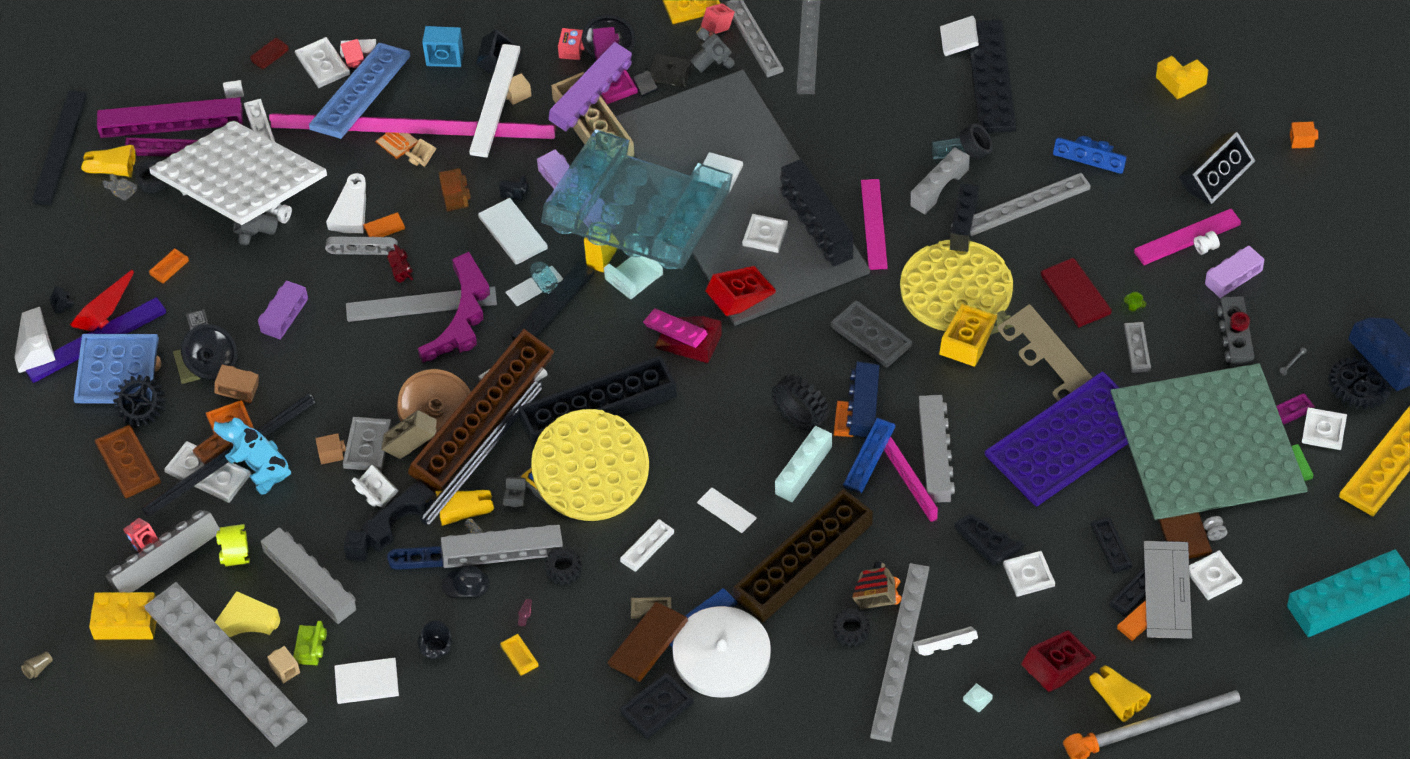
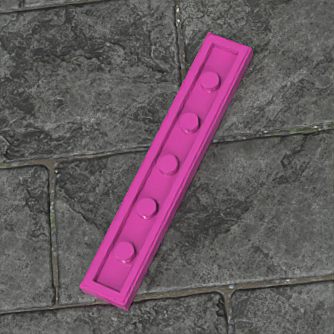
(874, 224)
(1185, 237)
(911, 480)

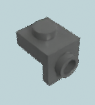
(515, 492)

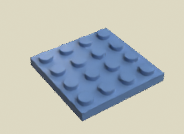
(109, 360)

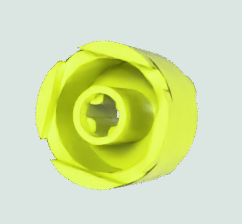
(233, 544)

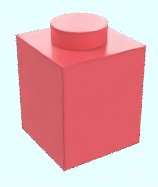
(353, 53)

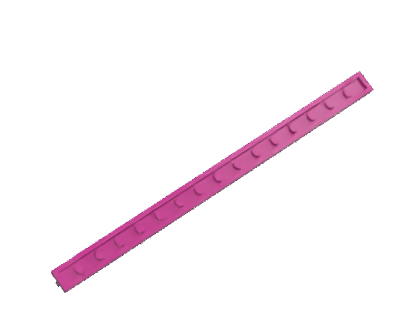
(421, 126)

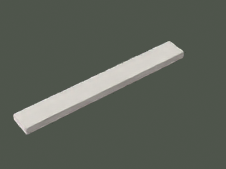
(495, 100)

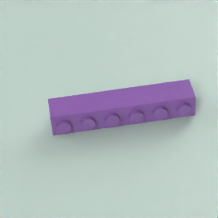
(590, 86)

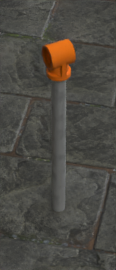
(1080, 747)

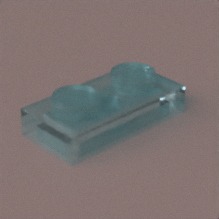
(942, 148)

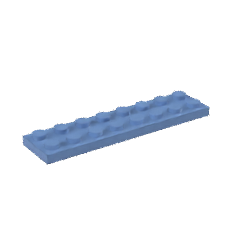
(359, 90)

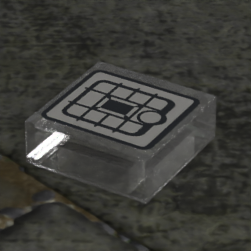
(196, 318)

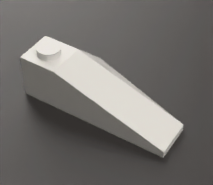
(33, 341)

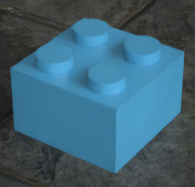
(443, 46)

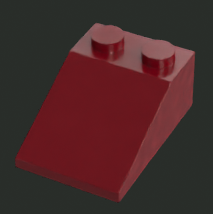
(704, 350)
(1057, 660)

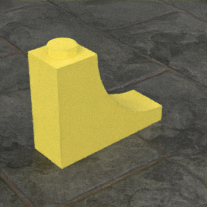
(247, 615)

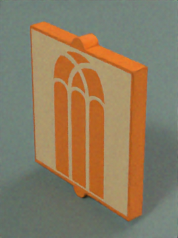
(397, 143)

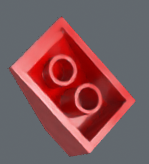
(738, 289)

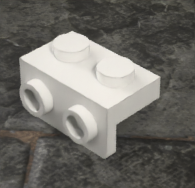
(375, 487)

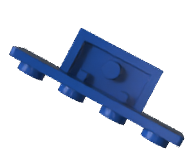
(1090, 152)

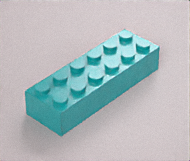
(1350, 593)

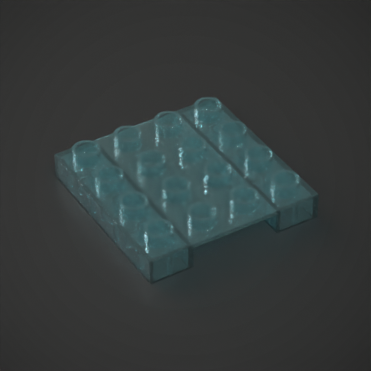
(635, 202)

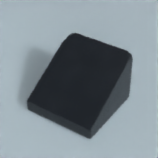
(645, 83)

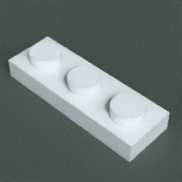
(945, 641)

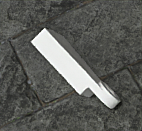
(349, 210)

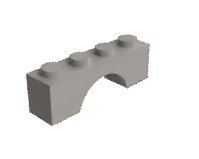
(927, 191)

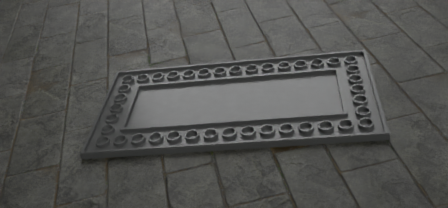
(735, 123)

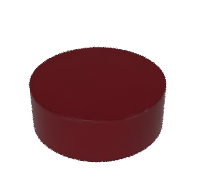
(1240, 321)

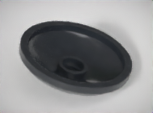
(621, 27)
(215, 343)

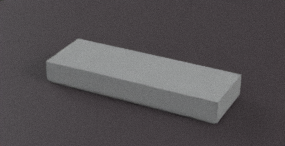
(1137, 347)

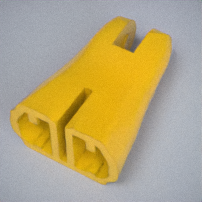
(111, 161)
(466, 505)
(1119, 693)

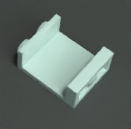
(633, 275)

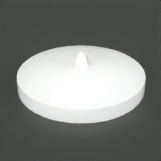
(722, 652)

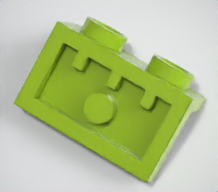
(309, 644)

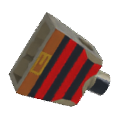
(875, 587)

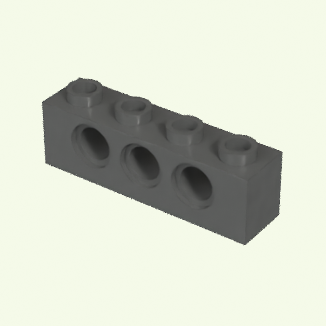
(1238, 343)

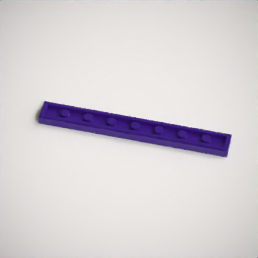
(122, 325)

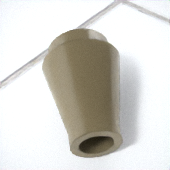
(35, 665)

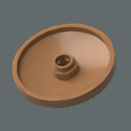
(433, 393)

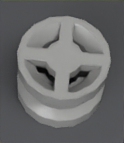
(1215, 528)

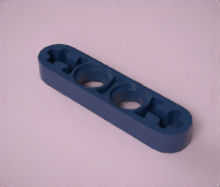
(424, 562)

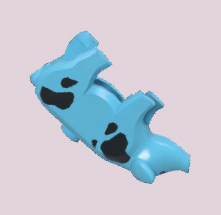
(256, 451)

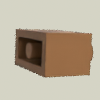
(236, 383)

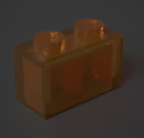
(454, 190)

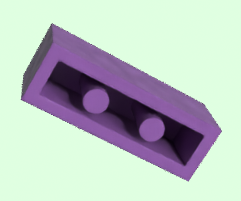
(283, 309)

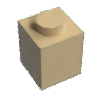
(518, 89)
(283, 664)

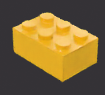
(122, 616)

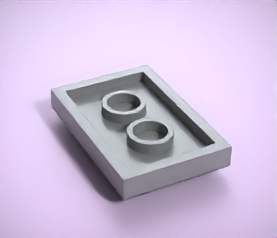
(366, 443)

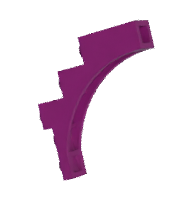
(469, 313)

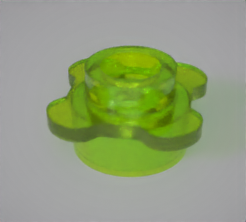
(1134, 301)

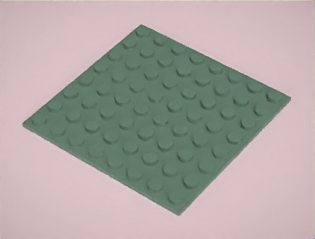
(1208, 441)

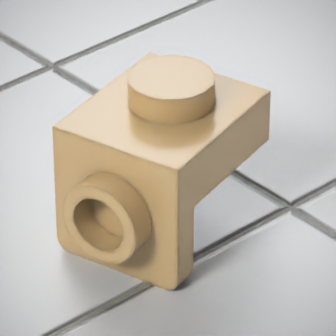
(421, 153)

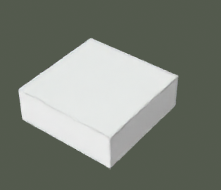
(233, 89)

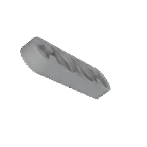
(382, 245)

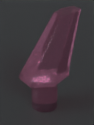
(524, 612)

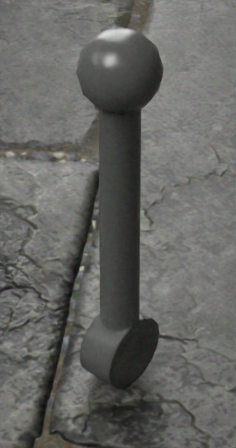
(1283, 370)

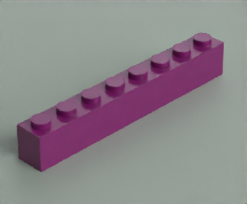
(169, 117)

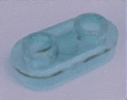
(545, 278)

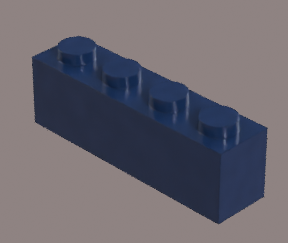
(863, 399)

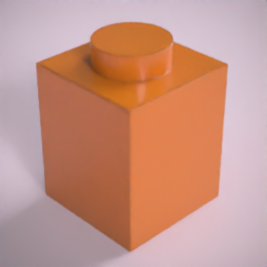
(1303, 134)

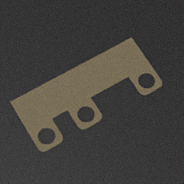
(1047, 346)

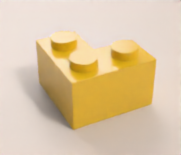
(1181, 79)

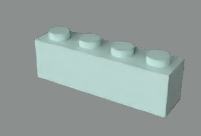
(803, 464)

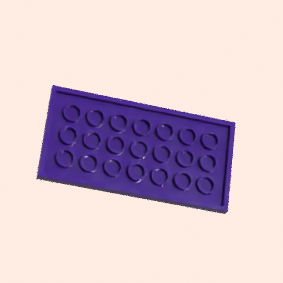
(1062, 441)

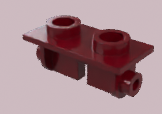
(398, 258)

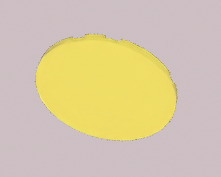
(942, 279)
(590, 465)

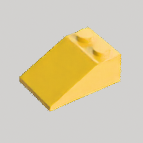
(967, 335)

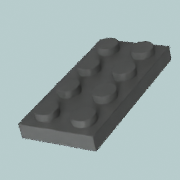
(871, 334)

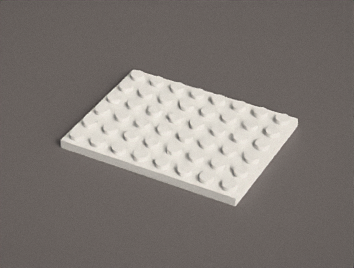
(238, 172)

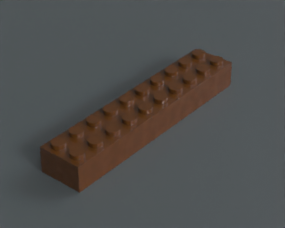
(481, 411)

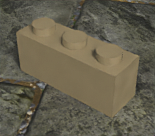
(409, 434)

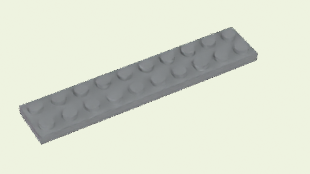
(226, 664)

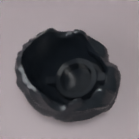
(435, 640)

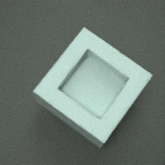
(977, 697)

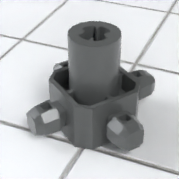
(712, 50)
(261, 223)

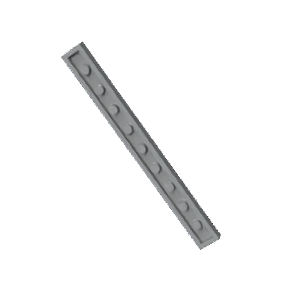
(900, 653)

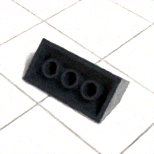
(1217, 167)

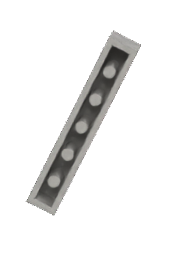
(934, 448)
(500, 546)
(163, 553)
(309, 575)

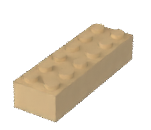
(597, 116)

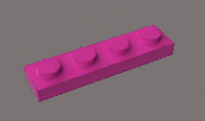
(675, 328)

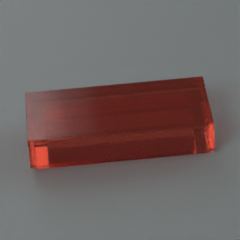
(269, 53)

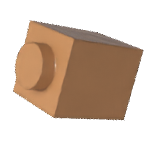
(330, 448)

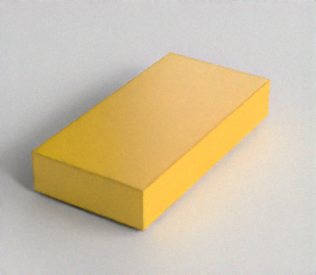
(519, 654)

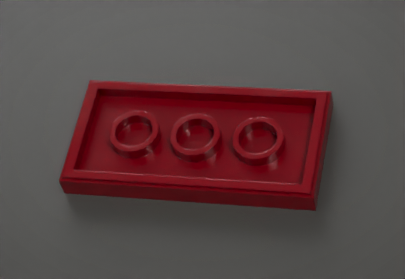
(1076, 292)

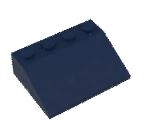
(1385, 348)

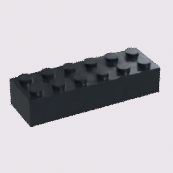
(816, 213)

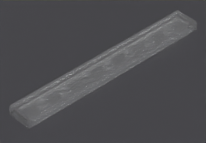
(808, 47)

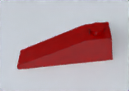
(101, 308)

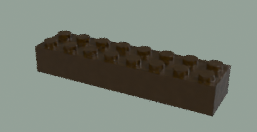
(803, 555)

